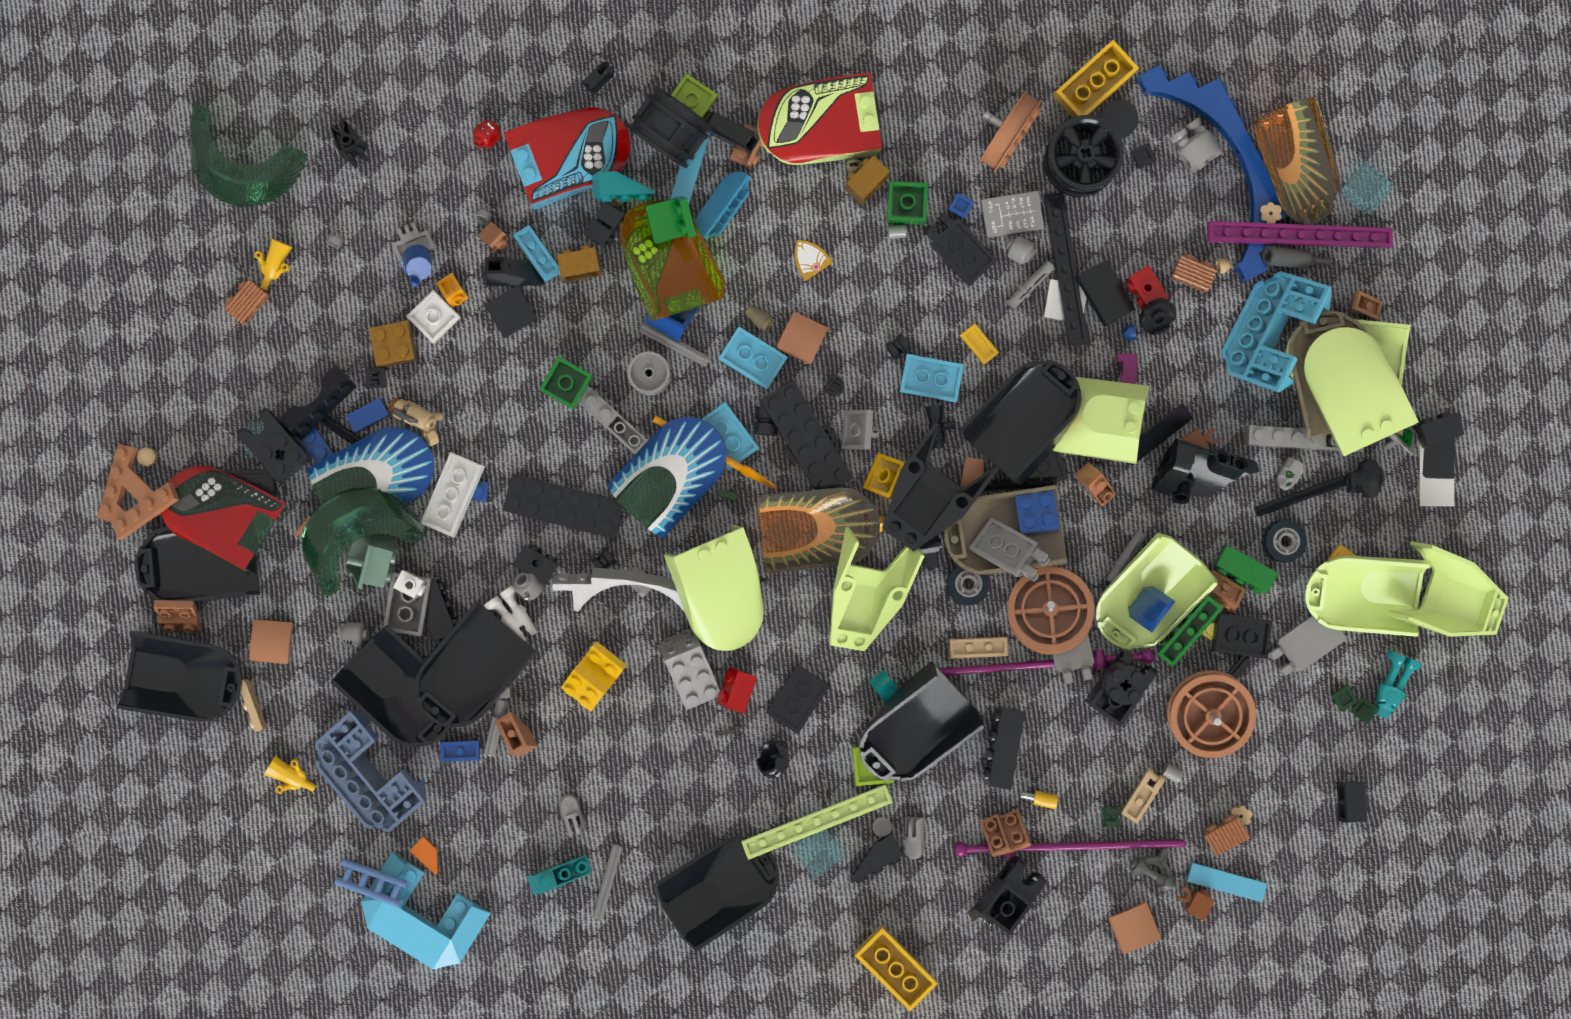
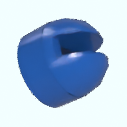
(1129, 332)

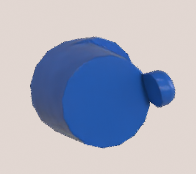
(417, 263)

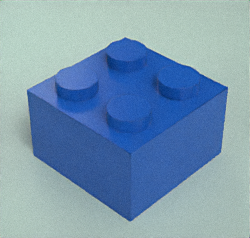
(1037, 513)

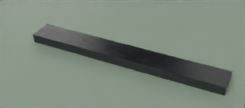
(1065, 269)

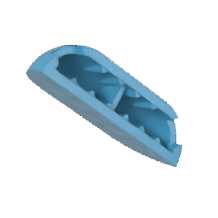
(723, 204)

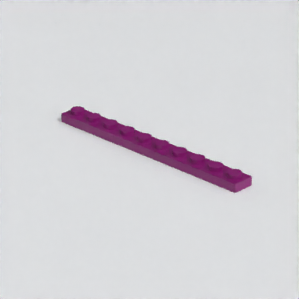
(1299, 234)

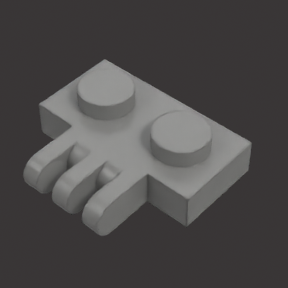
(412, 238)

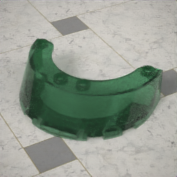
(235, 182)
(348, 518)

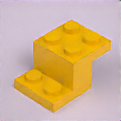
(593, 676)

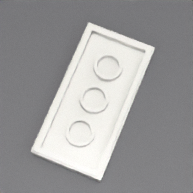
(452, 494)

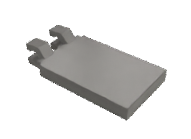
(1008, 549)
(1306, 645)
(1076, 658)

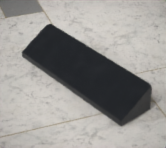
(1162, 430)

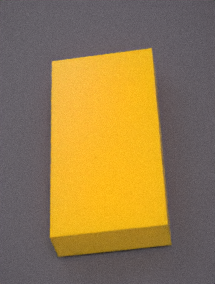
(979, 344)

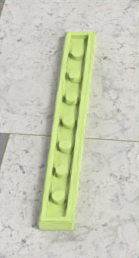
(816, 822)

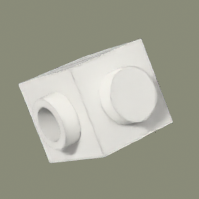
(410, 584)

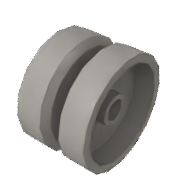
(649, 385)

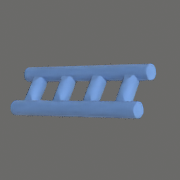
(381, 876)

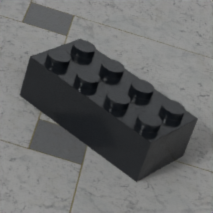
(1004, 747)

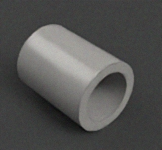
(897, 231)
(1172, 773)

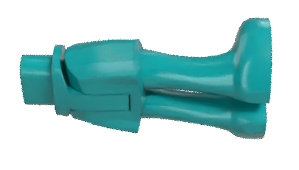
(1388, 696)

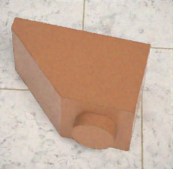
(516, 734)

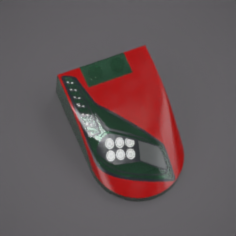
(221, 514)

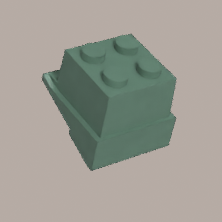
(371, 560)

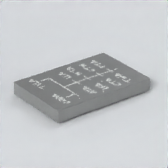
(1012, 214)

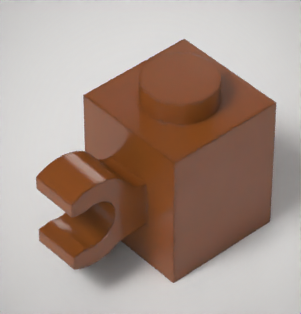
(1196, 438)
(1197, 903)

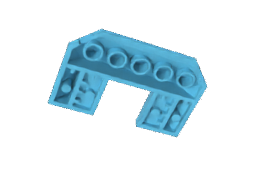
(1252, 341)
(413, 933)

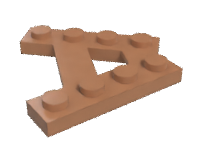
(124, 478)

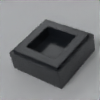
(1143, 156)

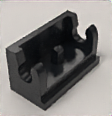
(1351, 801)

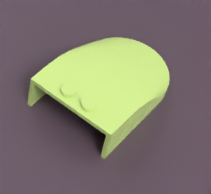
(1355, 389)
(720, 590)

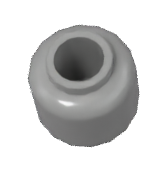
(1021, 250)
(528, 586)
(354, 634)

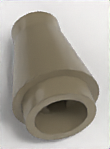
(760, 318)

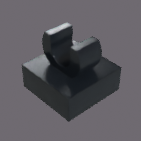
(375, 378)

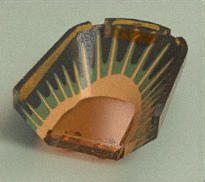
(1299, 159)
(809, 527)

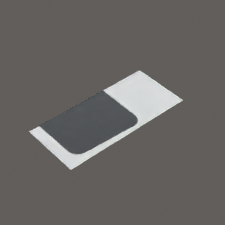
(1437, 474)

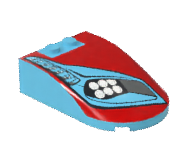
(565, 151)

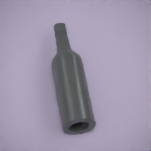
(1291, 257)

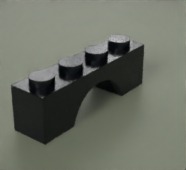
(335, 388)

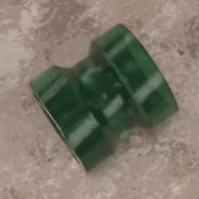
(1111, 816)

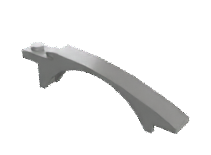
(587, 585)

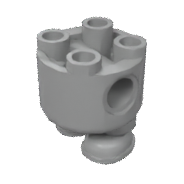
(1198, 148)

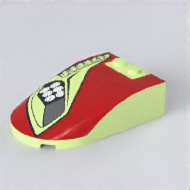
(821, 121)

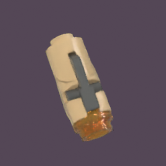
(413, 414)

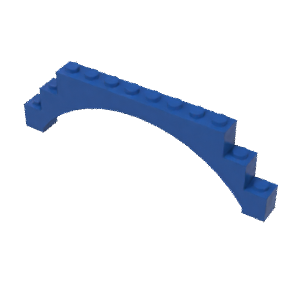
(1219, 110)

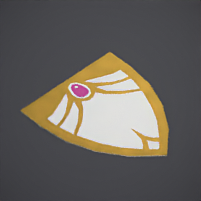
(810, 259)

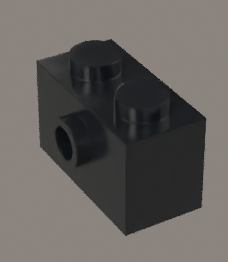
(533, 562)

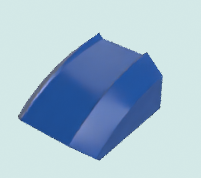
(1150, 607)

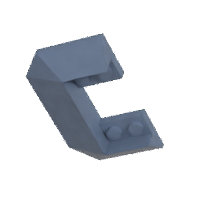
(357, 780)

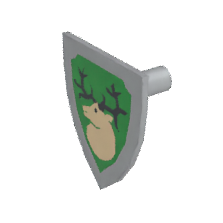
(1405, 438)

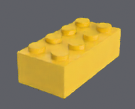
(1096, 81)
(895, 967)

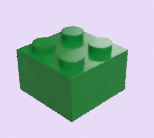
(907, 203)
(566, 383)

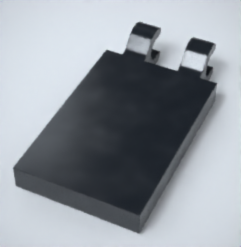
(960, 249)

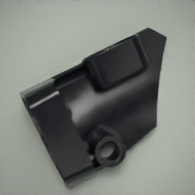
(1198, 471)

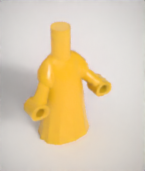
(274, 261)
(289, 774)

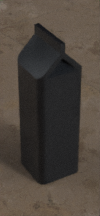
(732, 132)

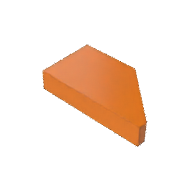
(427, 854)

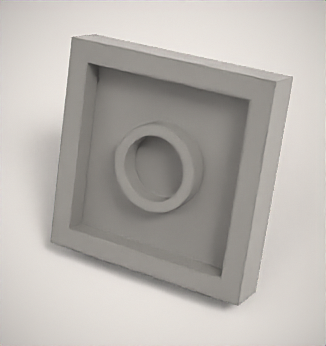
(858, 430)

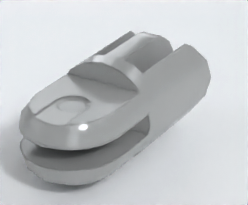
(570, 809)
(914, 837)

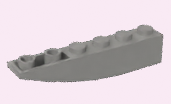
(612, 421)
(1287, 438)

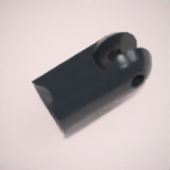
(598, 77)

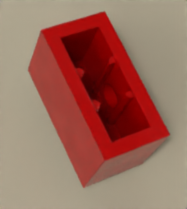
(1145, 286)
(736, 690)

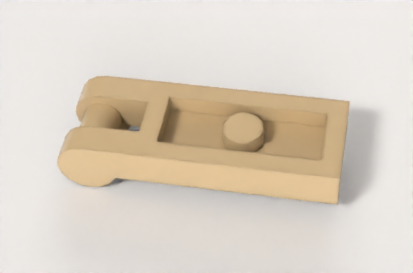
(251, 705)
(1142, 796)

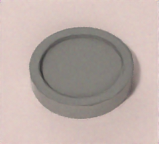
(882, 826)

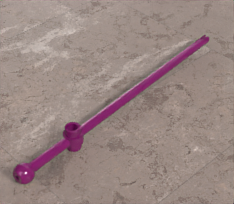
(1100, 659)
(962, 849)

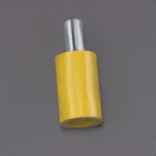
(1041, 799)

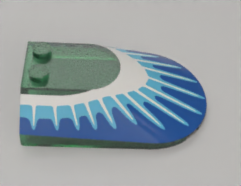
(387, 460)
(670, 473)

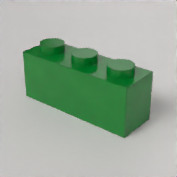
(1244, 570)

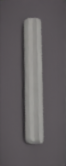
(678, 347)
(607, 881)

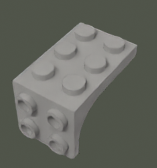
(689, 669)

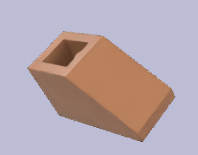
(494, 238)
(1095, 484)

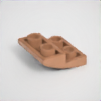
(802, 338)
(177, 616)
(271, 641)
(1005, 833)
(1134, 928)

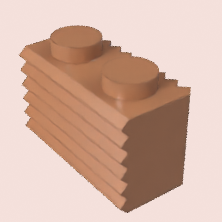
(1194, 273)
(246, 301)
(1226, 834)

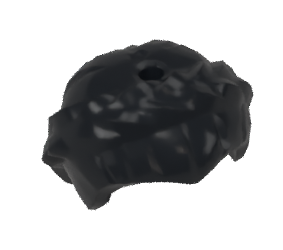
(773, 759)

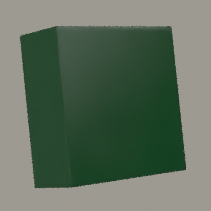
(728, 494)
(1344, 698)
(1364, 710)

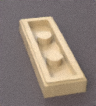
(978, 647)

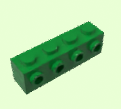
(1190, 631)

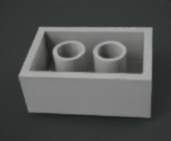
(406, 613)

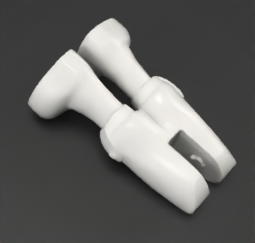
(517, 618)

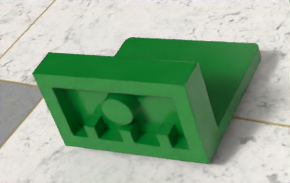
(670, 219)

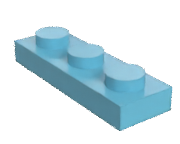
(537, 253)

